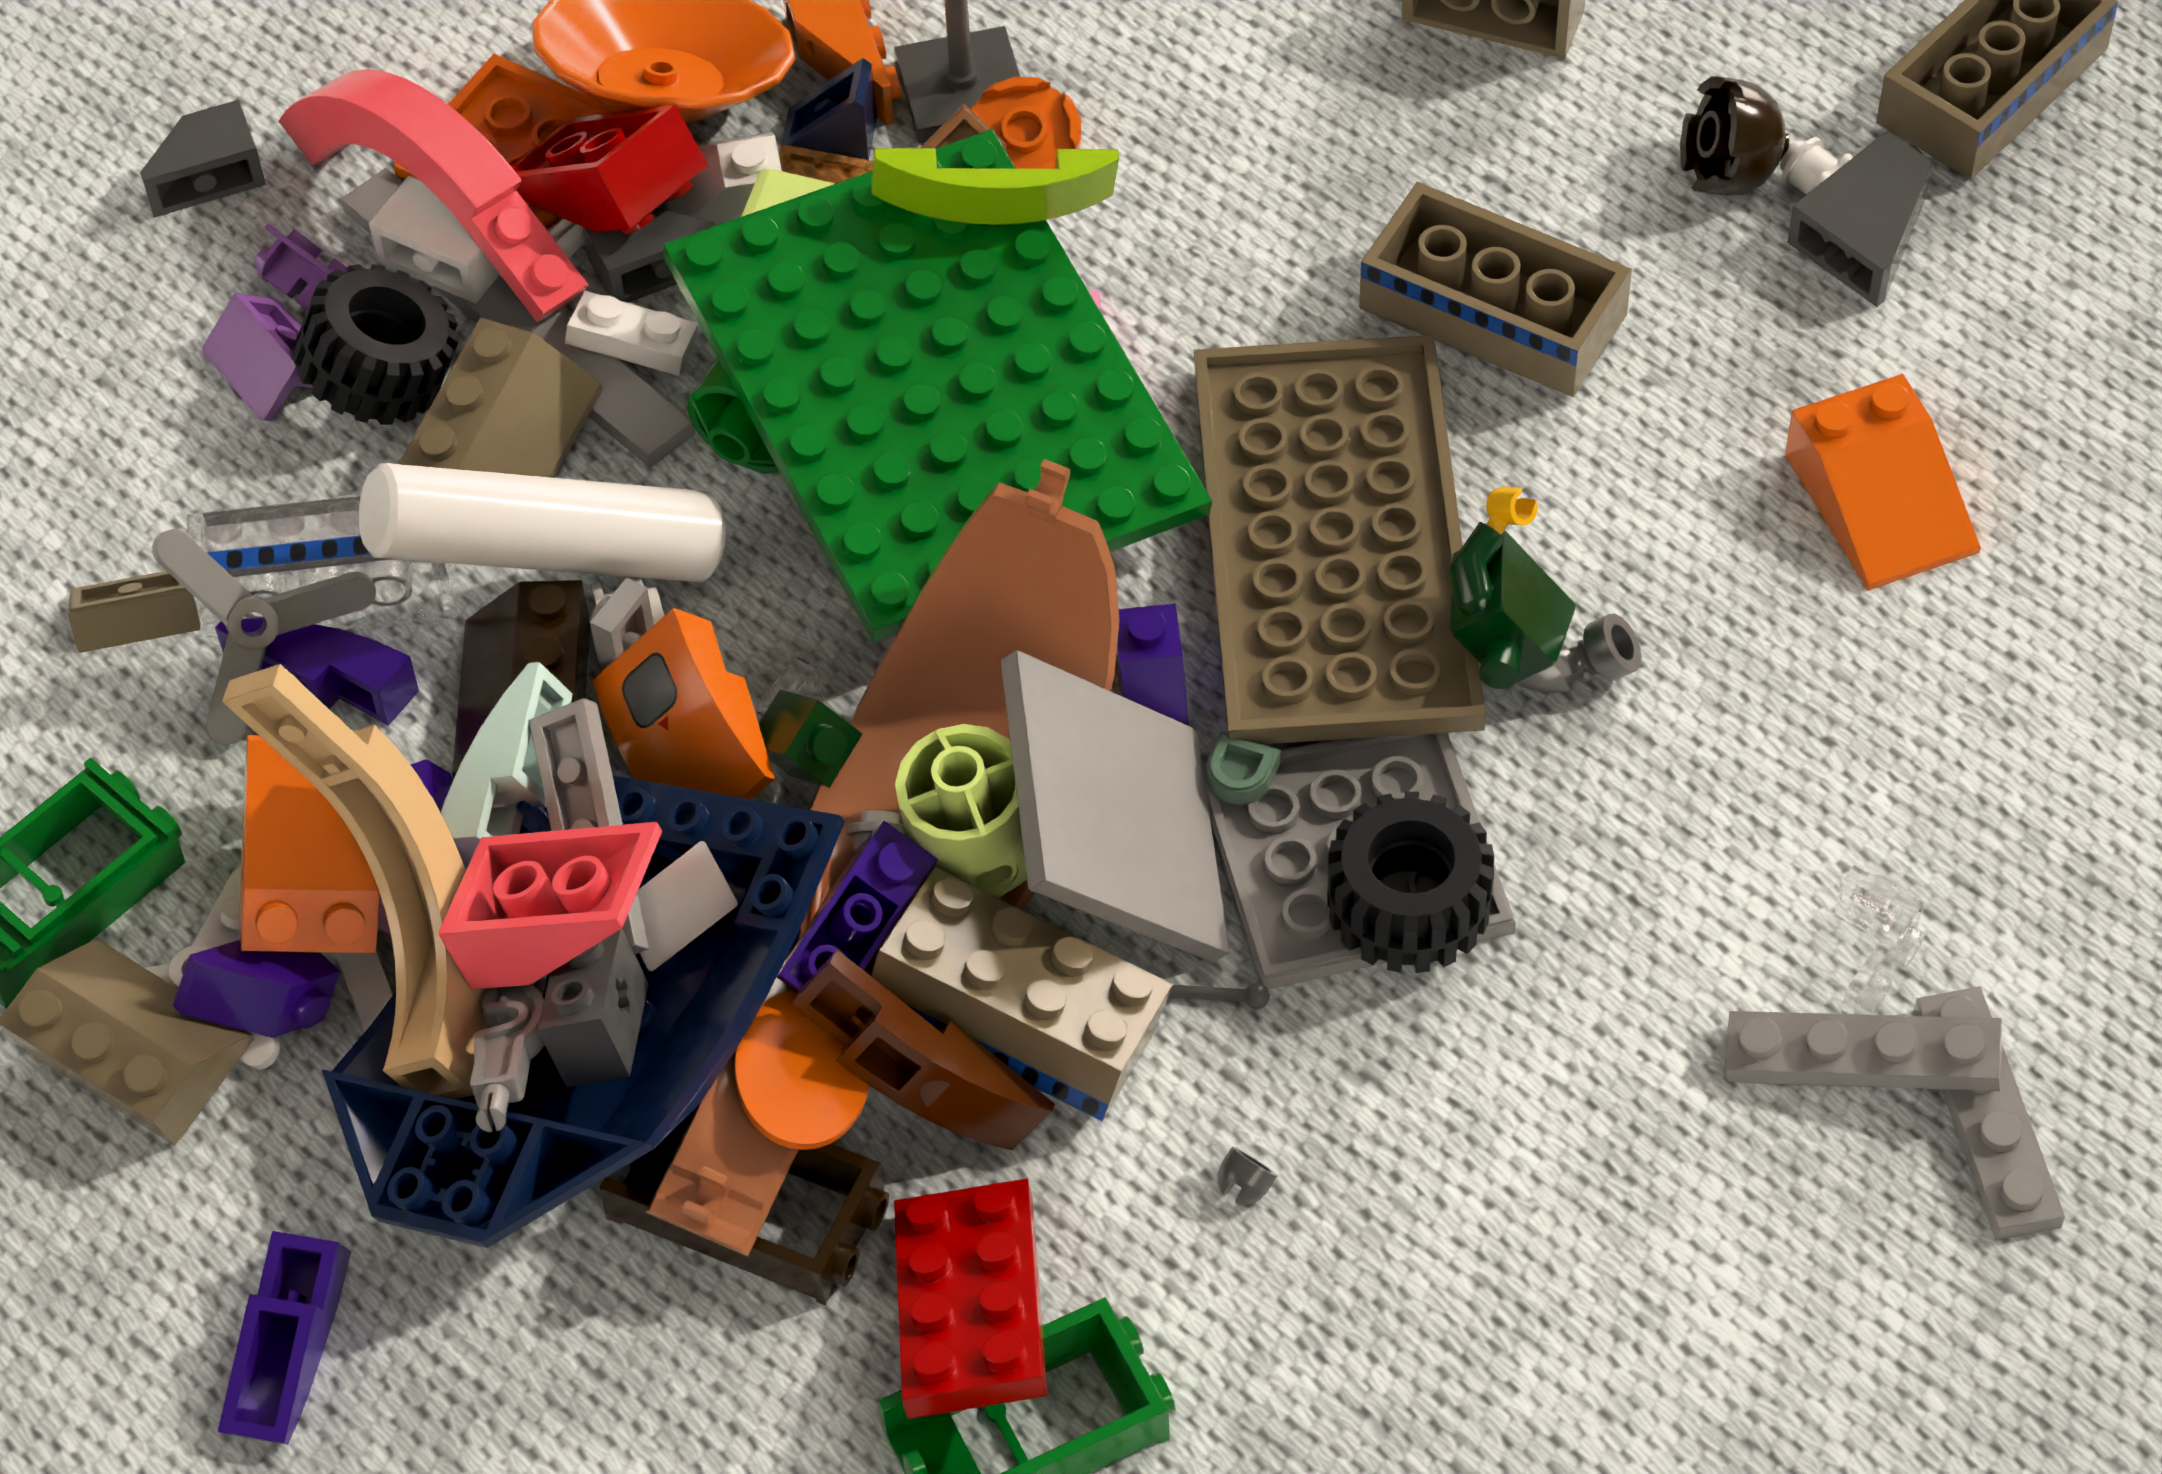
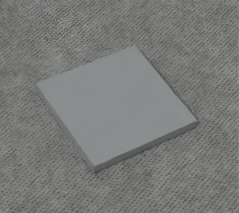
(1113, 808)
(1281, 845)

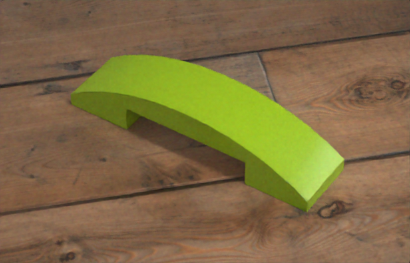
(993, 195)

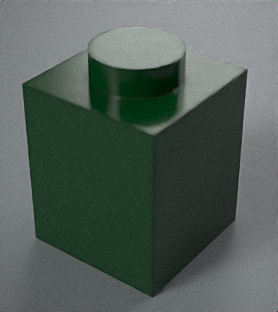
(807, 738)

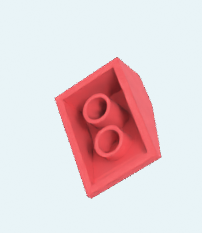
(543, 900)

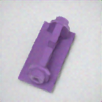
(292, 263)

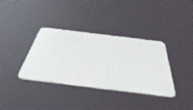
(683, 903)

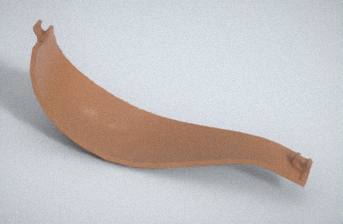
(1010, 581)

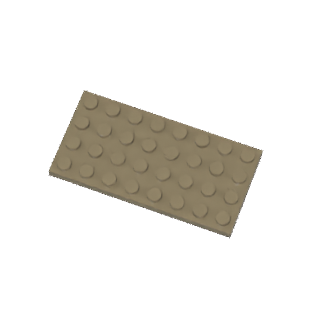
(1333, 541)

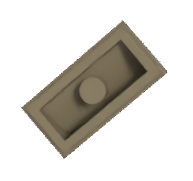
(131, 611)

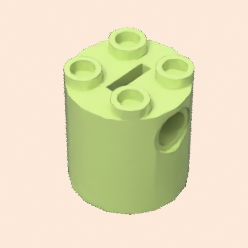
(964, 806)

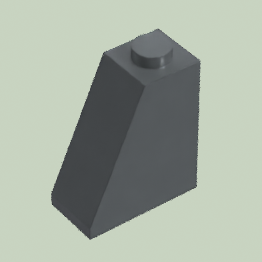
(1864, 216)

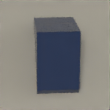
(837, 115)

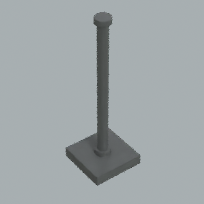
(952, 69)

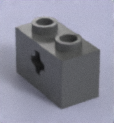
(594, 1013)

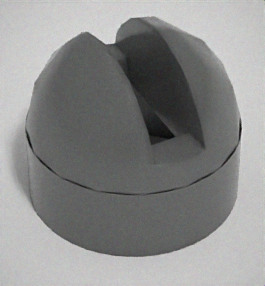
(1247, 1173)

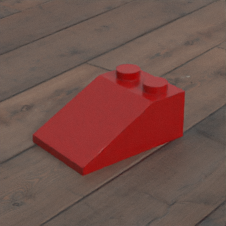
(611, 168)

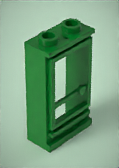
(102, 897)
(936, 1446)

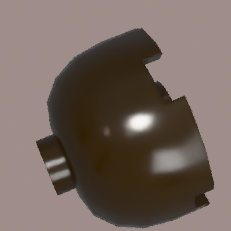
(1733, 137)

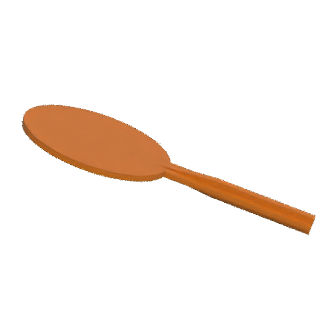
(791, 1072)

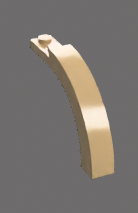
(410, 861)

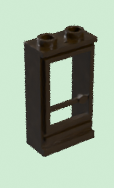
(825, 1166)

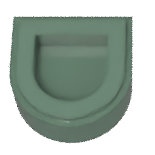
(1241, 769)

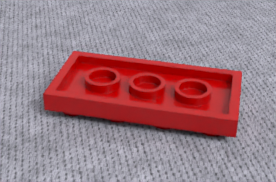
(968, 1299)

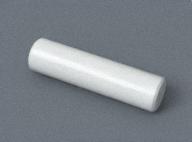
(540, 523)

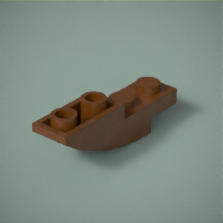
(925, 1070)

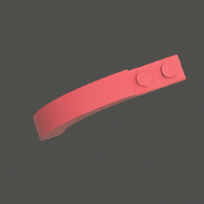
(453, 162)

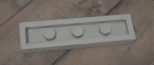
(580, 782)
(1864, 1050)
(1998, 1138)

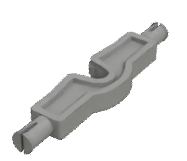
(505, 1049)

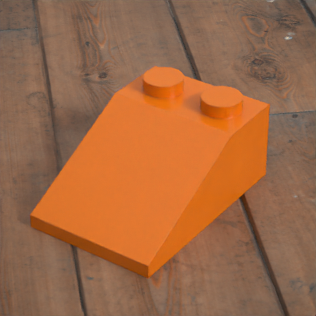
(1881, 481)
(300, 866)

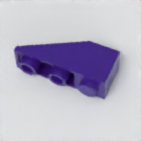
(861, 904)

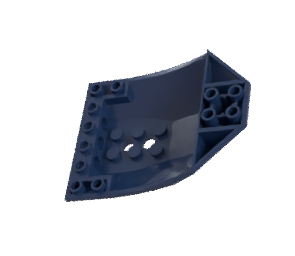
(446, 1177)

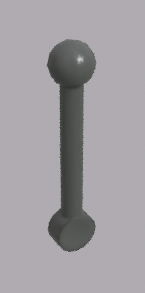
(1255, 995)

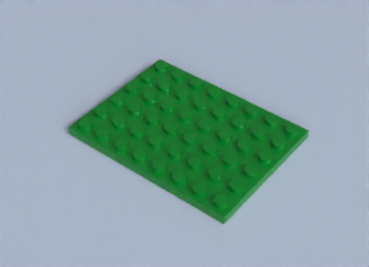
(919, 369)

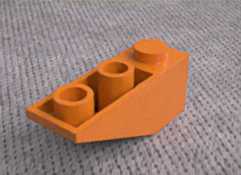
(836, 36)

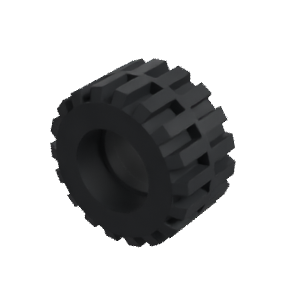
(375, 344)
(1417, 838)

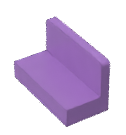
(255, 352)

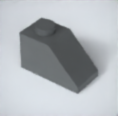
(203, 160)
(634, 262)

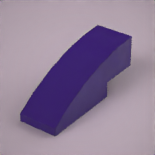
(341, 667)
(283, 1337)

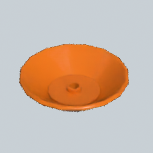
(664, 52)

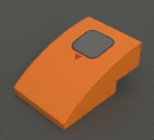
(682, 713)

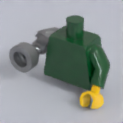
(1519, 617)

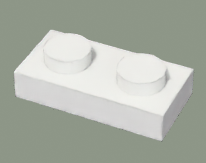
(631, 333)

